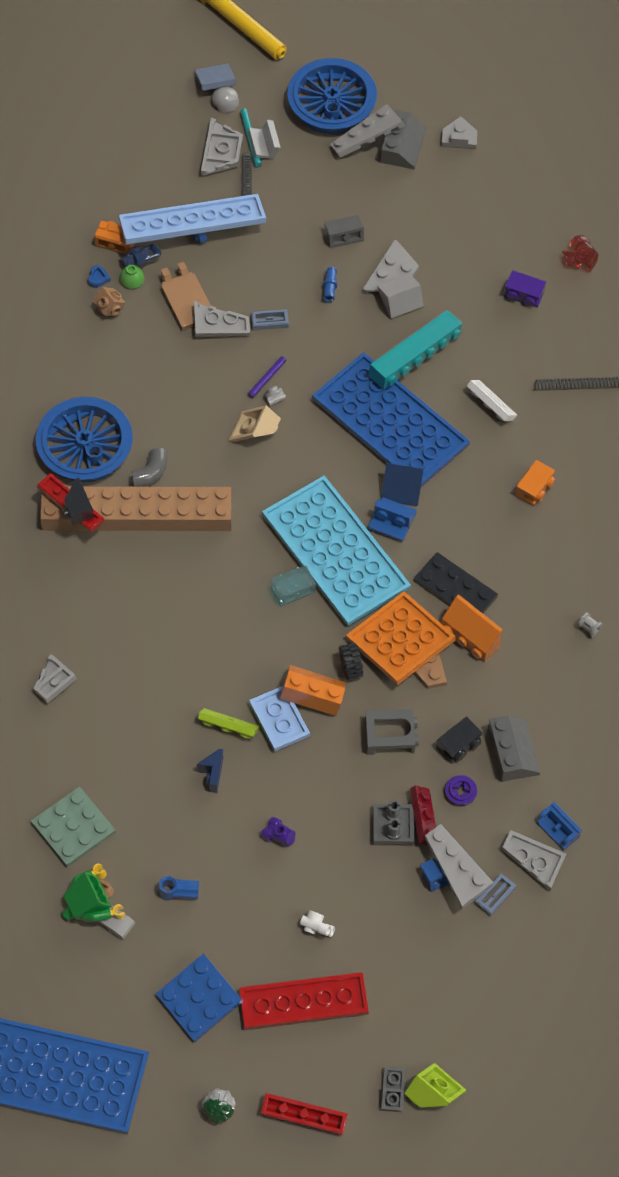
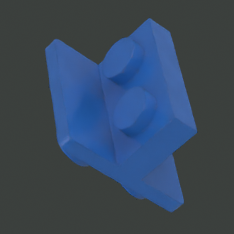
(392, 519)

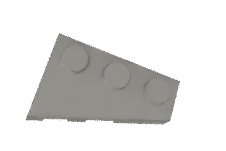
(215, 322)
(536, 858)

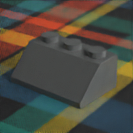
(403, 144)
(512, 748)

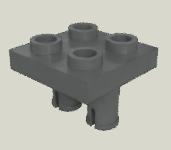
(393, 823)

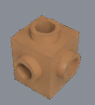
(109, 301)

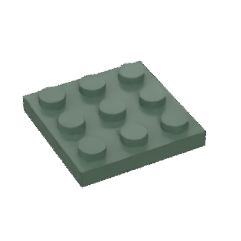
(73, 826)

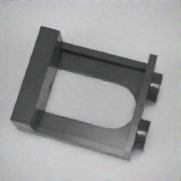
(408, 741)

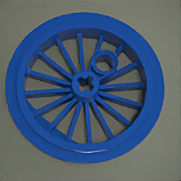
(331, 97)
(84, 441)

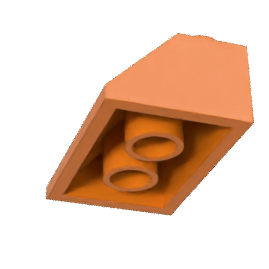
(472, 629)
(313, 690)

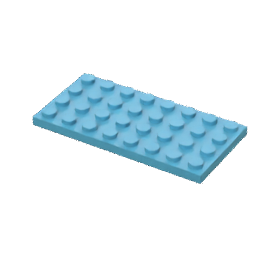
(336, 549)

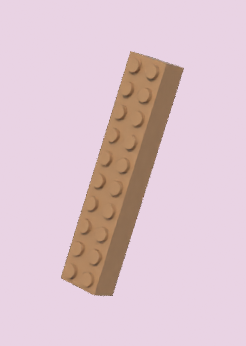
(149, 509)

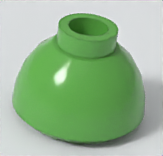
(132, 277)

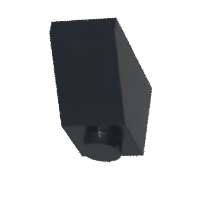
(77, 504)

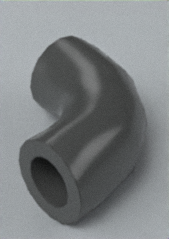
(154, 469)

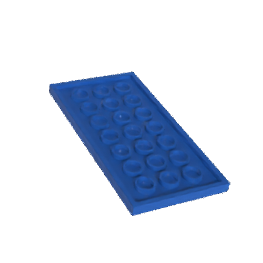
(390, 420)
(69, 1076)

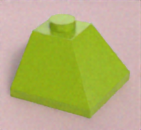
(434, 1088)

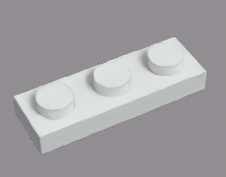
(491, 401)

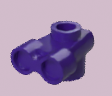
(278, 832)

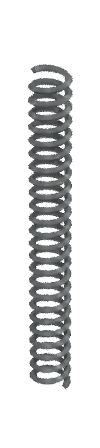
(248, 173)
(575, 382)

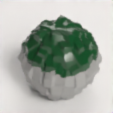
(218, 1105)

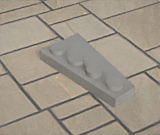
(365, 132)
(462, 872)

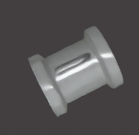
(589, 624)

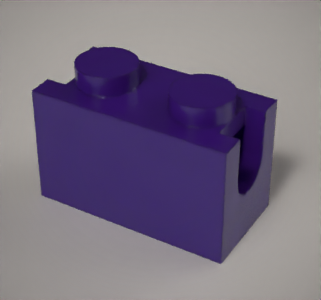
(524, 289)

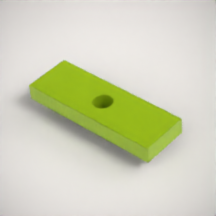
(228, 723)

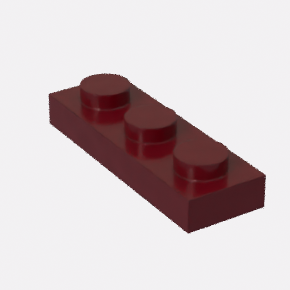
(422, 811)

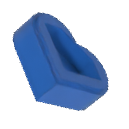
(98, 277)

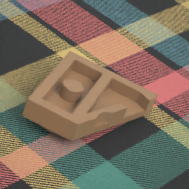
(432, 673)

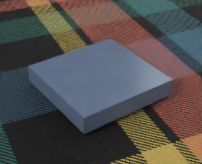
(215, 77)

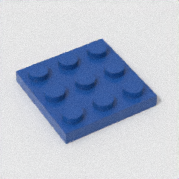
(199, 997)

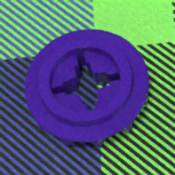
(455, 783)

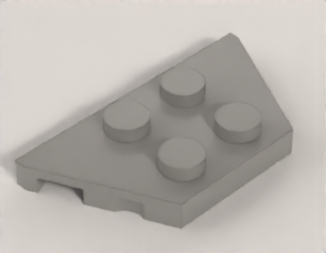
(221, 148)
(392, 266)

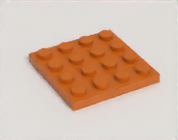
(400, 637)

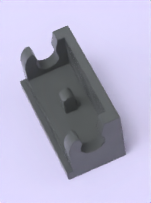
(344, 231)

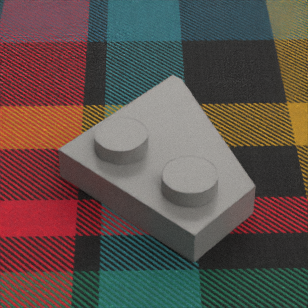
(53, 679)

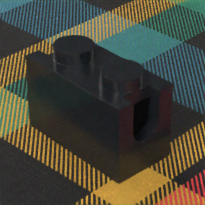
(459, 740)

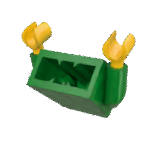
(88, 899)

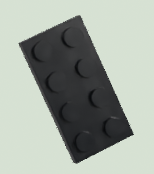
(448, 580)

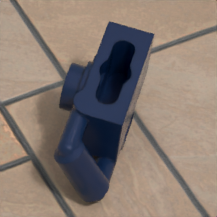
(140, 255)

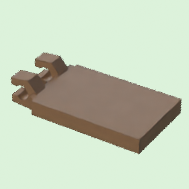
(182, 293)

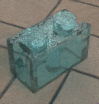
(293, 585)

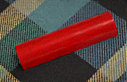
(304, 1113)

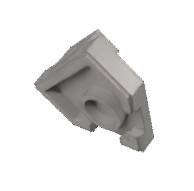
(459, 134)

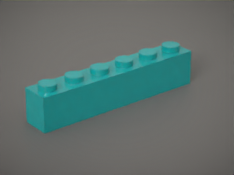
(415, 349)

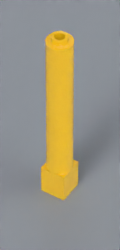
(249, 27)

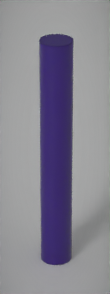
(268, 375)

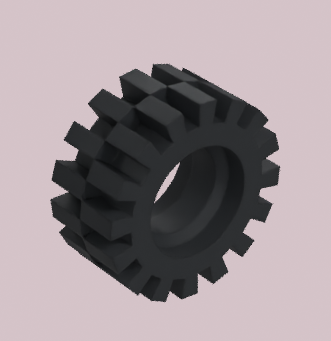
(351, 661)

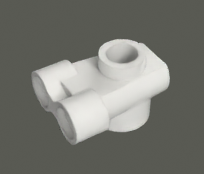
(314, 923)

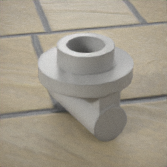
(274, 395)

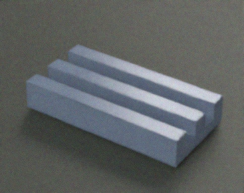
(270, 322)
(485, 906)

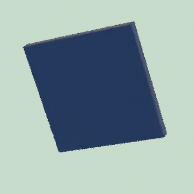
(402, 484)

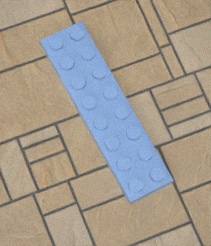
(192, 219)

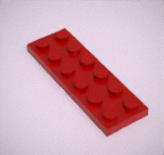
(304, 1000)

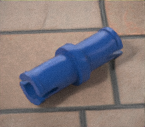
(330, 284)

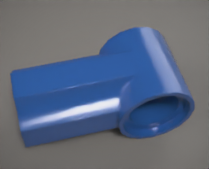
(181, 888)

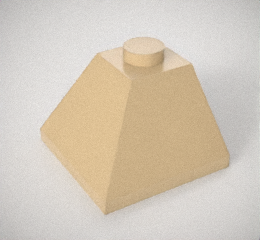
(255, 423)

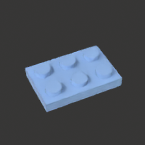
(279, 719)

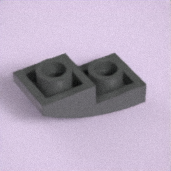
(393, 1088)

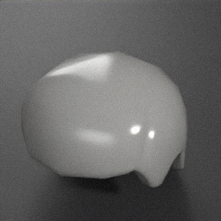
(225, 99)

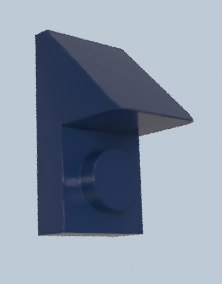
(212, 766)

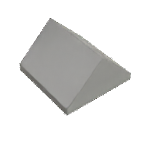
(401, 295)

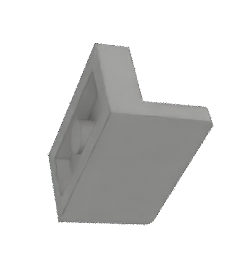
(265, 140)

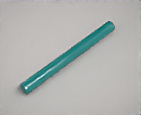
(246, 121)

